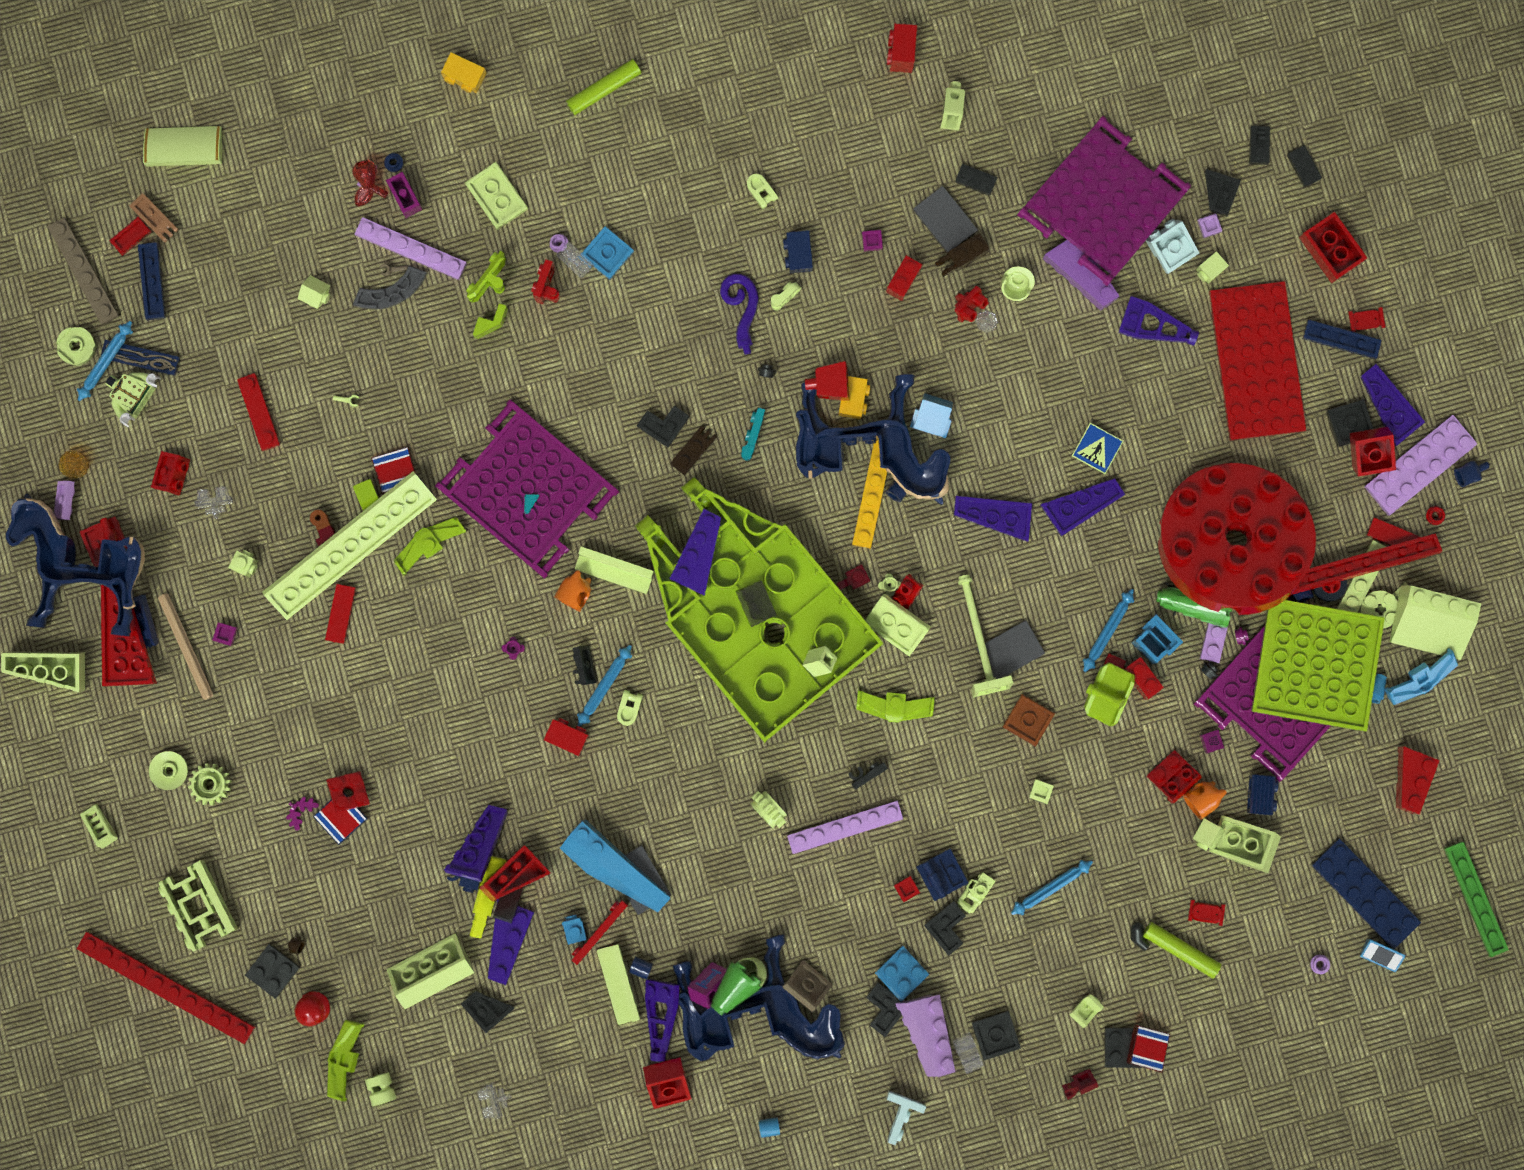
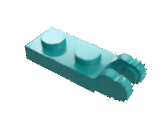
(752, 435)

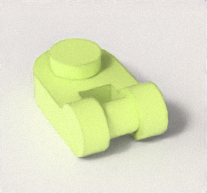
(756, 184)
(789, 291)
(627, 715)

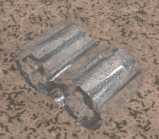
(968, 1053)

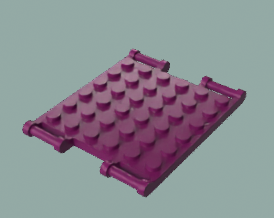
(1104, 201)
(528, 462)
(1233, 693)

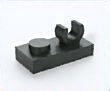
(1259, 145)
(584, 664)
(875, 770)

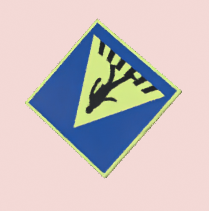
(1097, 448)

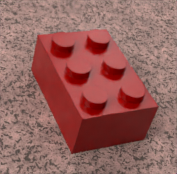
(1333, 247)

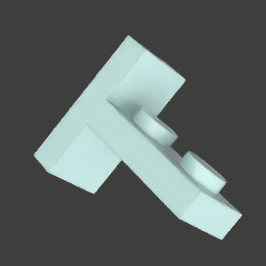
(902, 1114)

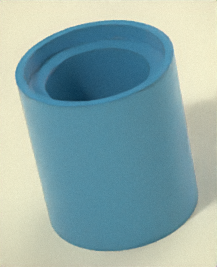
(769, 1127)

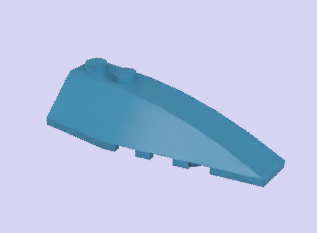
(609, 865)

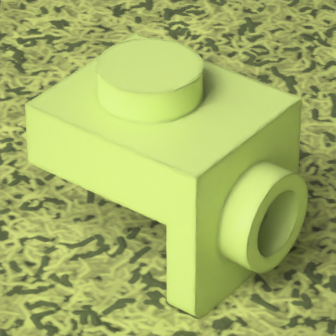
(1086, 1010)

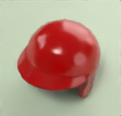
(312, 1009)

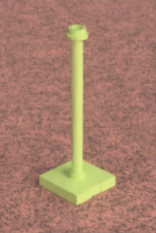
(991, 684)

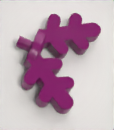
(301, 804)

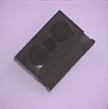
(755, 603)

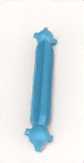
(104, 360)
(1108, 630)
(604, 685)
(1051, 887)

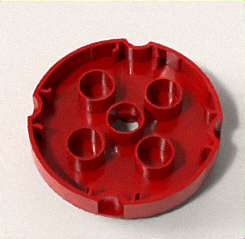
(1236, 576)

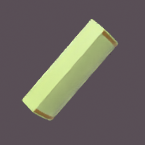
(182, 146)

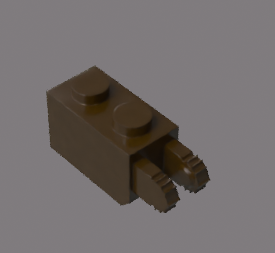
(964, 254)

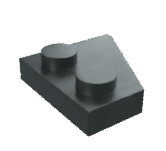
(1221, 191)
(486, 1010)

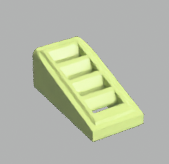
(108, 830)

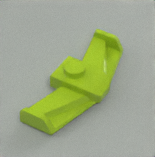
(427, 542)
(894, 707)
(342, 1059)

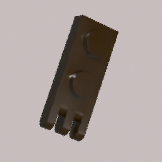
(692, 451)

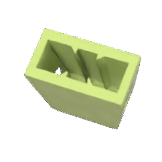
(953, 106)

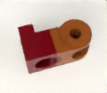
(323, 526)

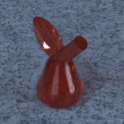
(365, 174)

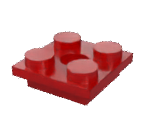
(349, 781)

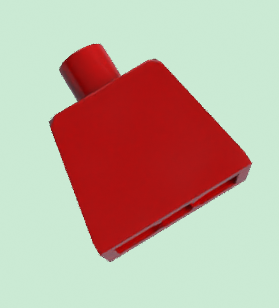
(830, 382)

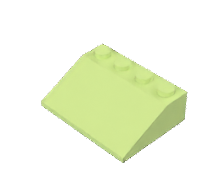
(1433, 621)

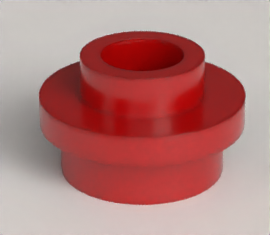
(1440, 512)

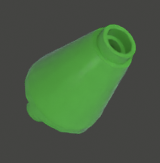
(734, 988)

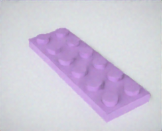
(1421, 465)

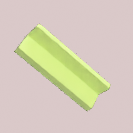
(614, 570)
(618, 984)

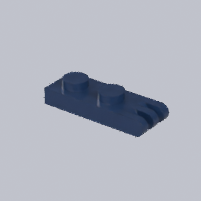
(145, 621)

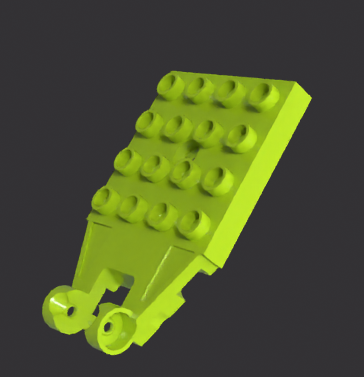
(759, 677)

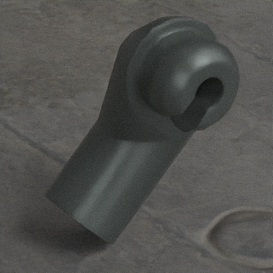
(1136, 935)

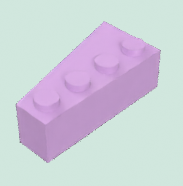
(929, 1033)

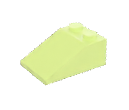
(1247, 844)

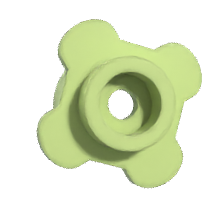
(884, 585)

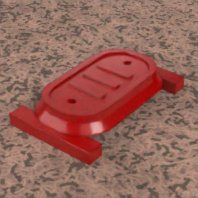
(1366, 319)
(1206, 912)

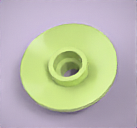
(159, 766)

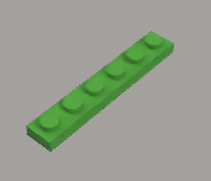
(1476, 899)

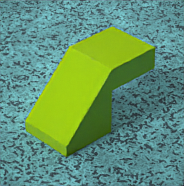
(487, 326)
(366, 493)

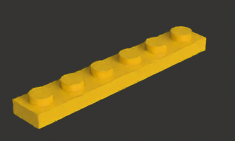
(870, 501)

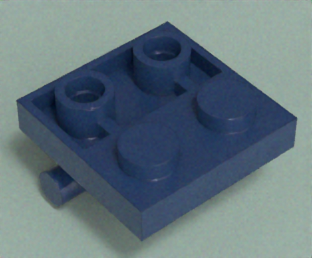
(942, 875)

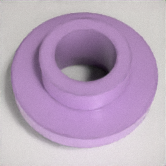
(555, 240)
(1326, 964)

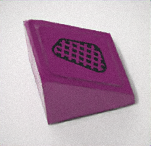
(1211, 741)

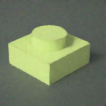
(1041, 791)

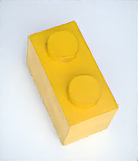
(463, 73)
(855, 406)

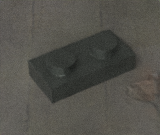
(976, 179)

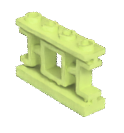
(211, 898)

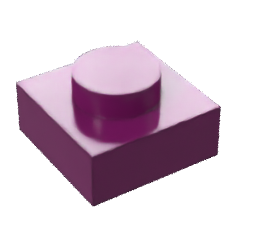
(872, 240)
(224, 634)

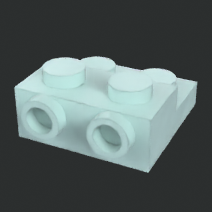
(1172, 245)

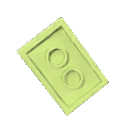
(496, 195)
(897, 624)

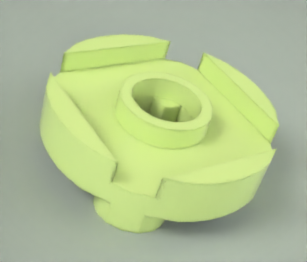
(76, 335)
(1386, 600)

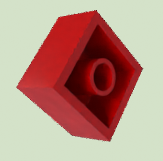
(902, 51)
(1372, 451)

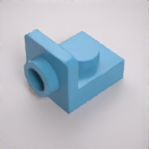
(574, 929)

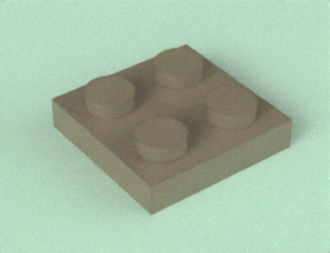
(807, 985)

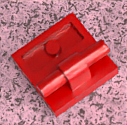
(542, 289)
(93, 536)
(1174, 776)

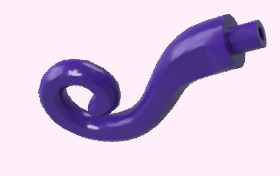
(743, 329)

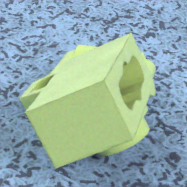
(976, 893)

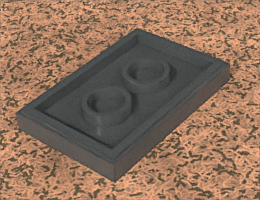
(945, 219)
(1013, 650)
(644, 863)

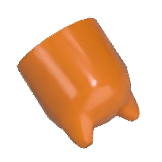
(574, 591)
(1204, 798)

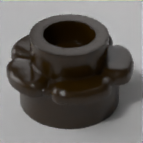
(296, 945)

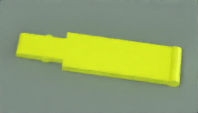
(483, 905)

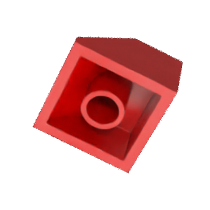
(666, 1083)

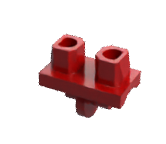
(968, 302)
(907, 592)

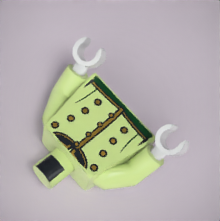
(131, 394)

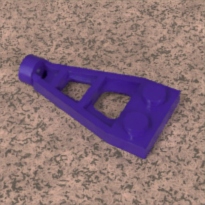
(1134, 316)
(665, 993)

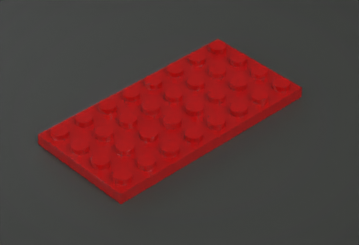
(1257, 361)

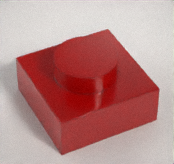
(906, 889)

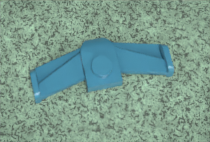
(1422, 679)

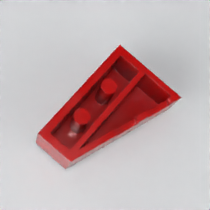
(1414, 779)
(514, 874)

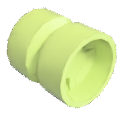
(382, 1095)

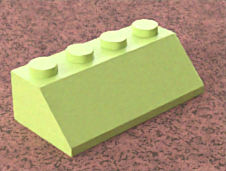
(429, 971)

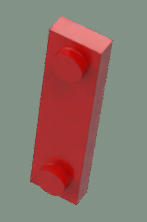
(258, 412)
(616, 909)

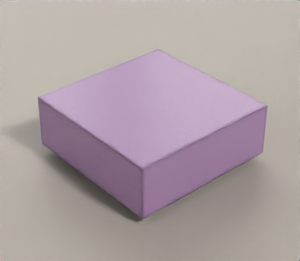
(1209, 225)

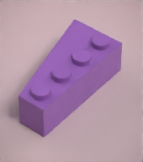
(1065, 259)

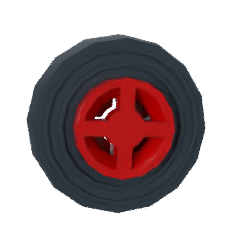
(1336, 591)

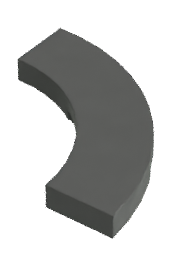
(393, 295)

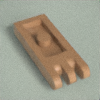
(153, 217)

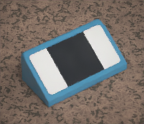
(1382, 955)

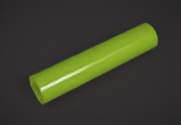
(603, 87)
(1182, 950)

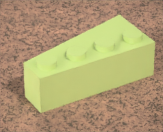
(53, 668)

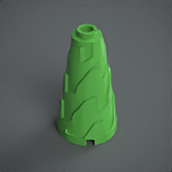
(1175, 600)

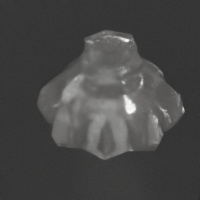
(986, 321)

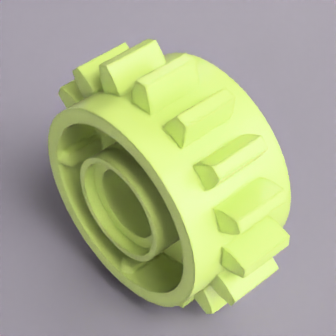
(199, 780)
(768, 809)

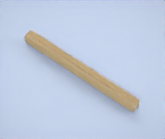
(185, 646)

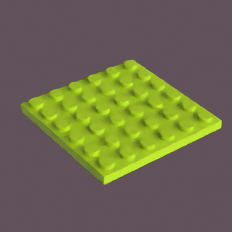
(1318, 665)

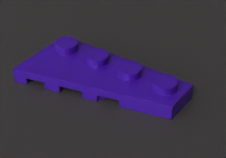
(1391, 405)
(1079, 506)
(998, 515)
(696, 559)
(478, 847)
(507, 944)

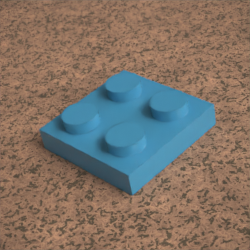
(607, 252)
(901, 973)

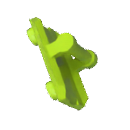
(488, 279)
(1109, 694)

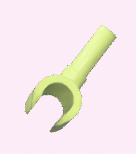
(346, 399)

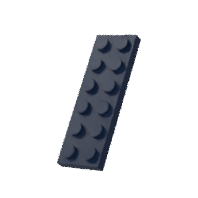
(1366, 894)

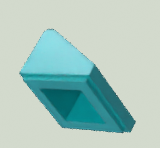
(530, 502)

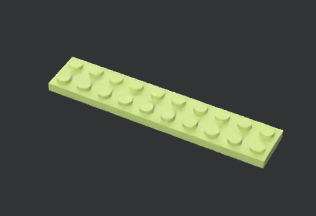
(349, 545)

